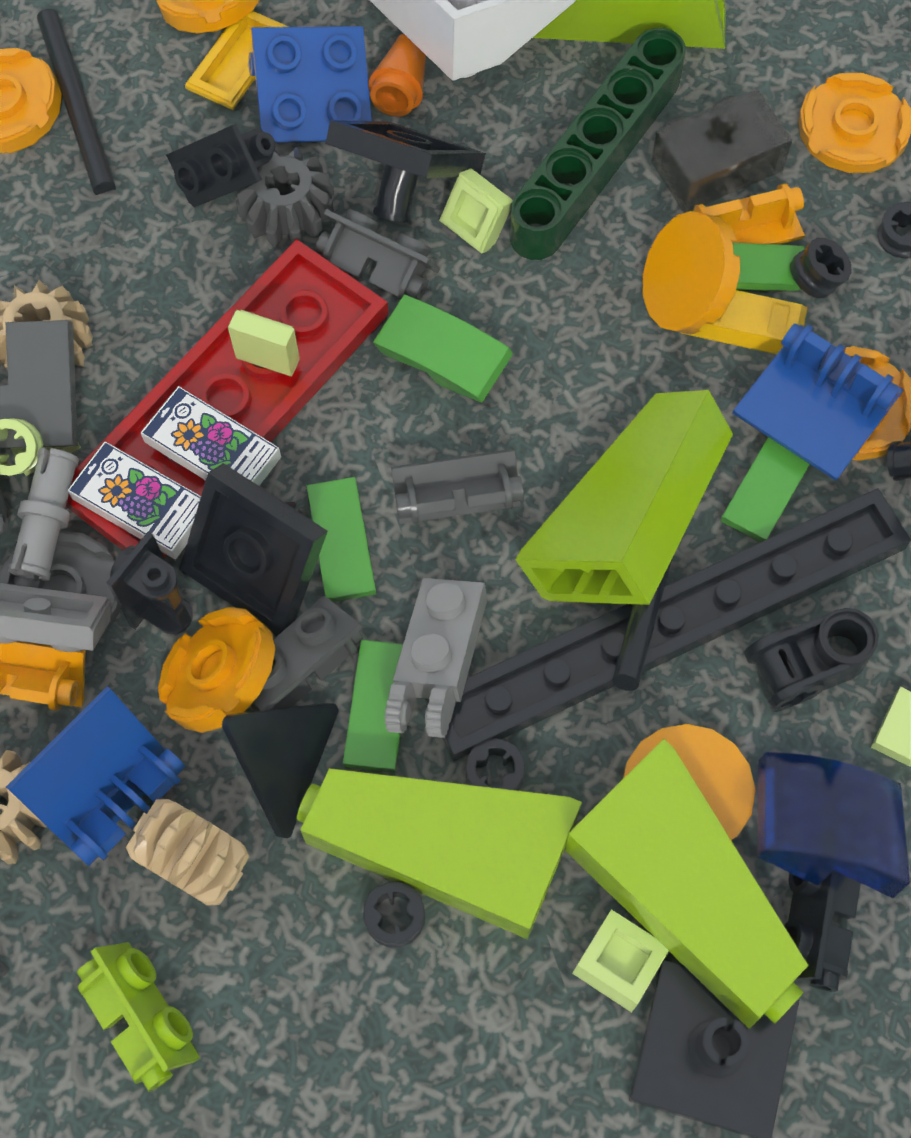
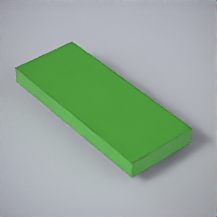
(766, 266)
(765, 491)
(345, 551)
(367, 739)

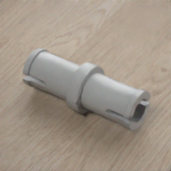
(43, 514)

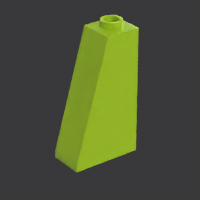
(622, 21)
(631, 507)
(449, 841)
(687, 885)

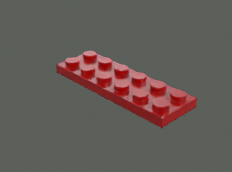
(330, 322)

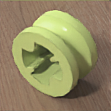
(26, 460)

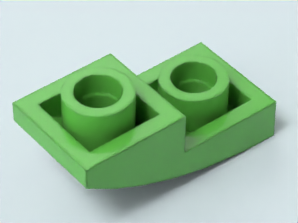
(444, 347)

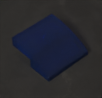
(830, 818)

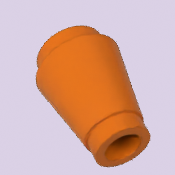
(400, 78)

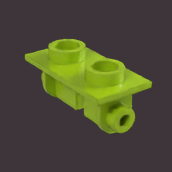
(158, 1035)

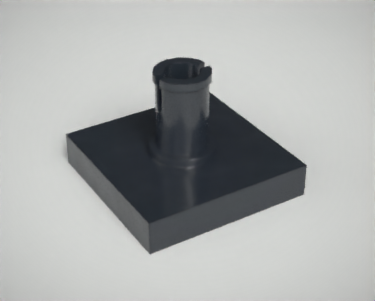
(405, 156)
(252, 548)
(707, 1061)

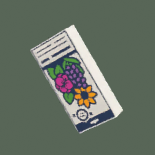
(206, 438)
(137, 498)

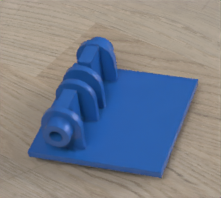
(309, 79)
(818, 401)
(96, 776)

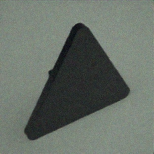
(281, 755)

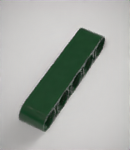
(596, 143)

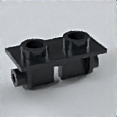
(221, 163)
(148, 588)
(811, 927)

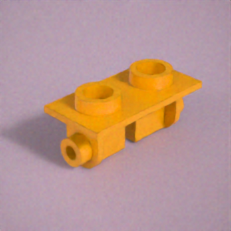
(762, 217)
(42, 674)

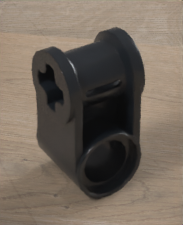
(801, 662)

